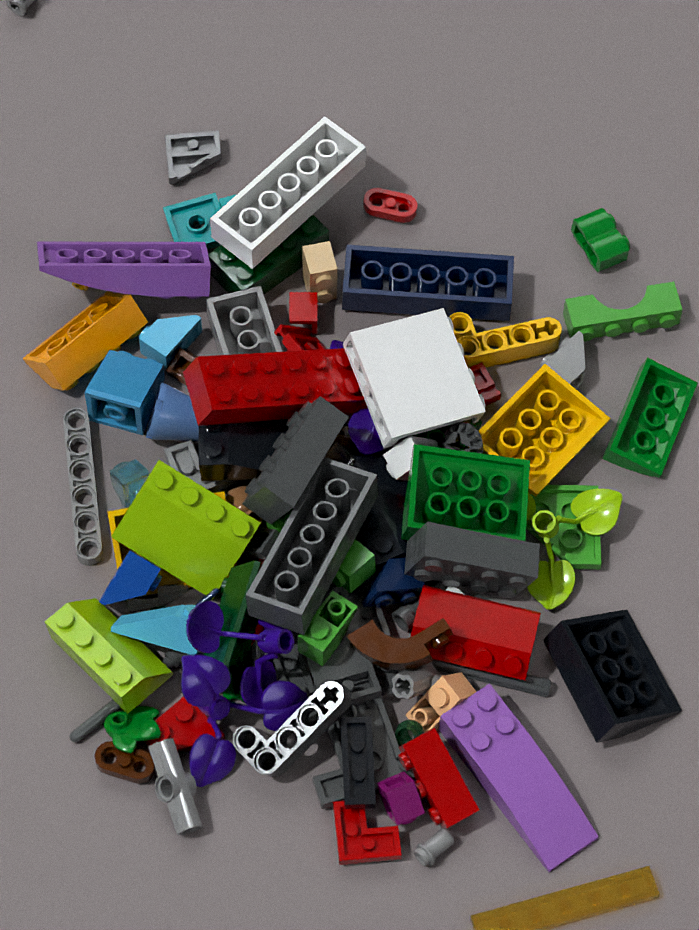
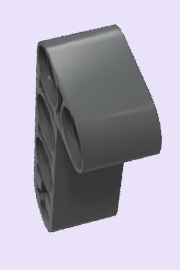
(298, 723)

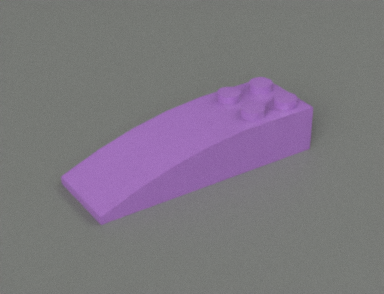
(131, 267)
(517, 777)

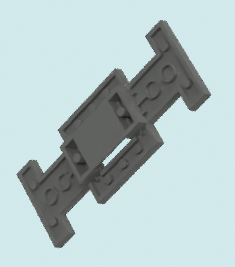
(367, 683)

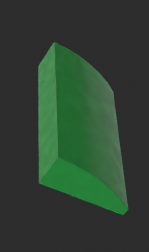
(650, 419)

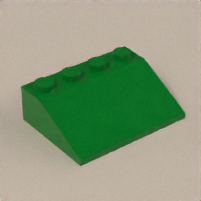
(466, 492)

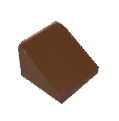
(179, 363)

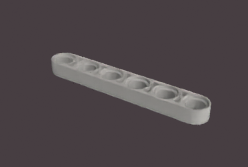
(83, 485)

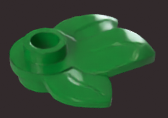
(132, 727)

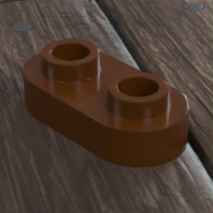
(124, 763)

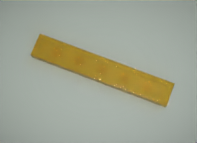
(571, 903)

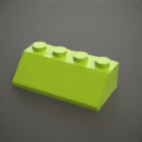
(112, 660)

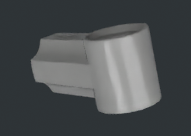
(415, 681)

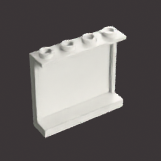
(413, 376)

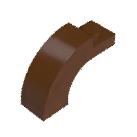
(398, 652)

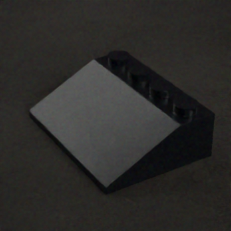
(237, 449)
(383, 525)
(610, 674)

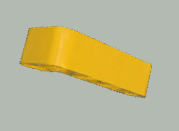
(540, 338)

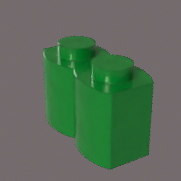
(600, 239)

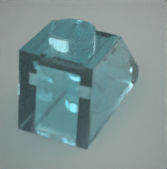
(127, 480)

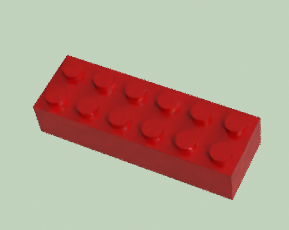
(269, 385)

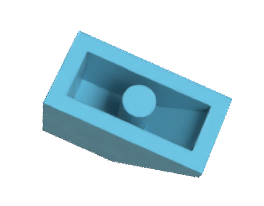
(167, 336)

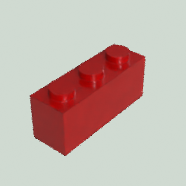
(437, 779)

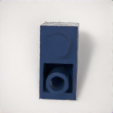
(392, 586)

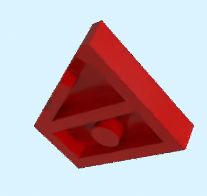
(183, 724)

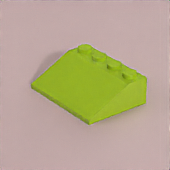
(185, 529)

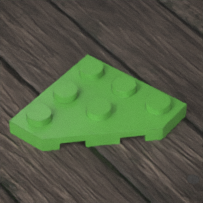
(571, 541)

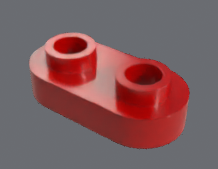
(391, 204)

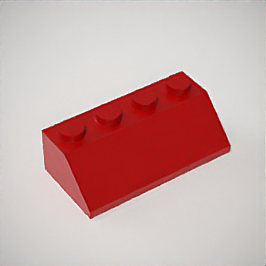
(484, 632)

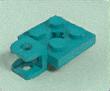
(201, 209)

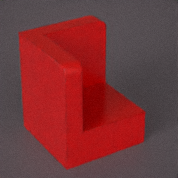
(304, 309)

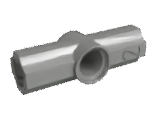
(175, 787)

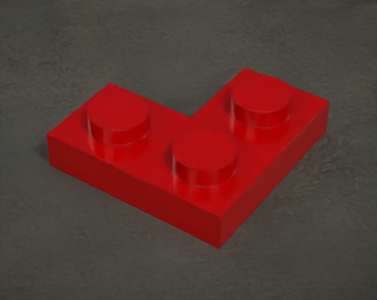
(363, 844)

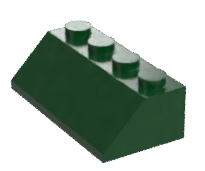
(235, 651)

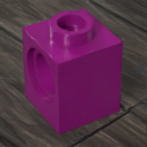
(400, 798)

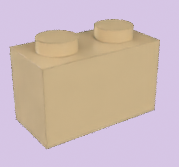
(320, 271)

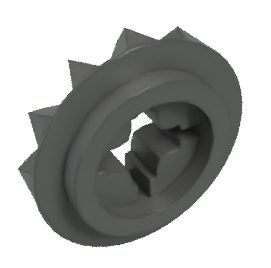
(466, 434)

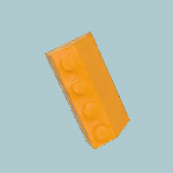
(86, 340)

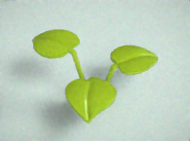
(596, 512)

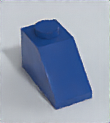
(131, 579)

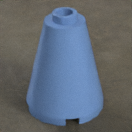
(172, 416)

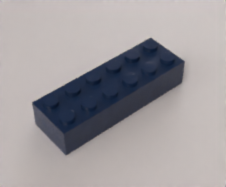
(427, 281)

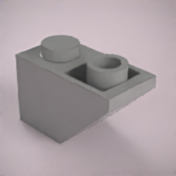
(569, 360)

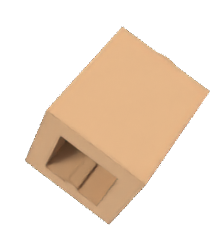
(439, 699)

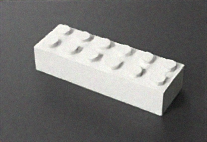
(288, 192)

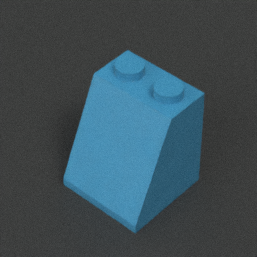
(124, 391)

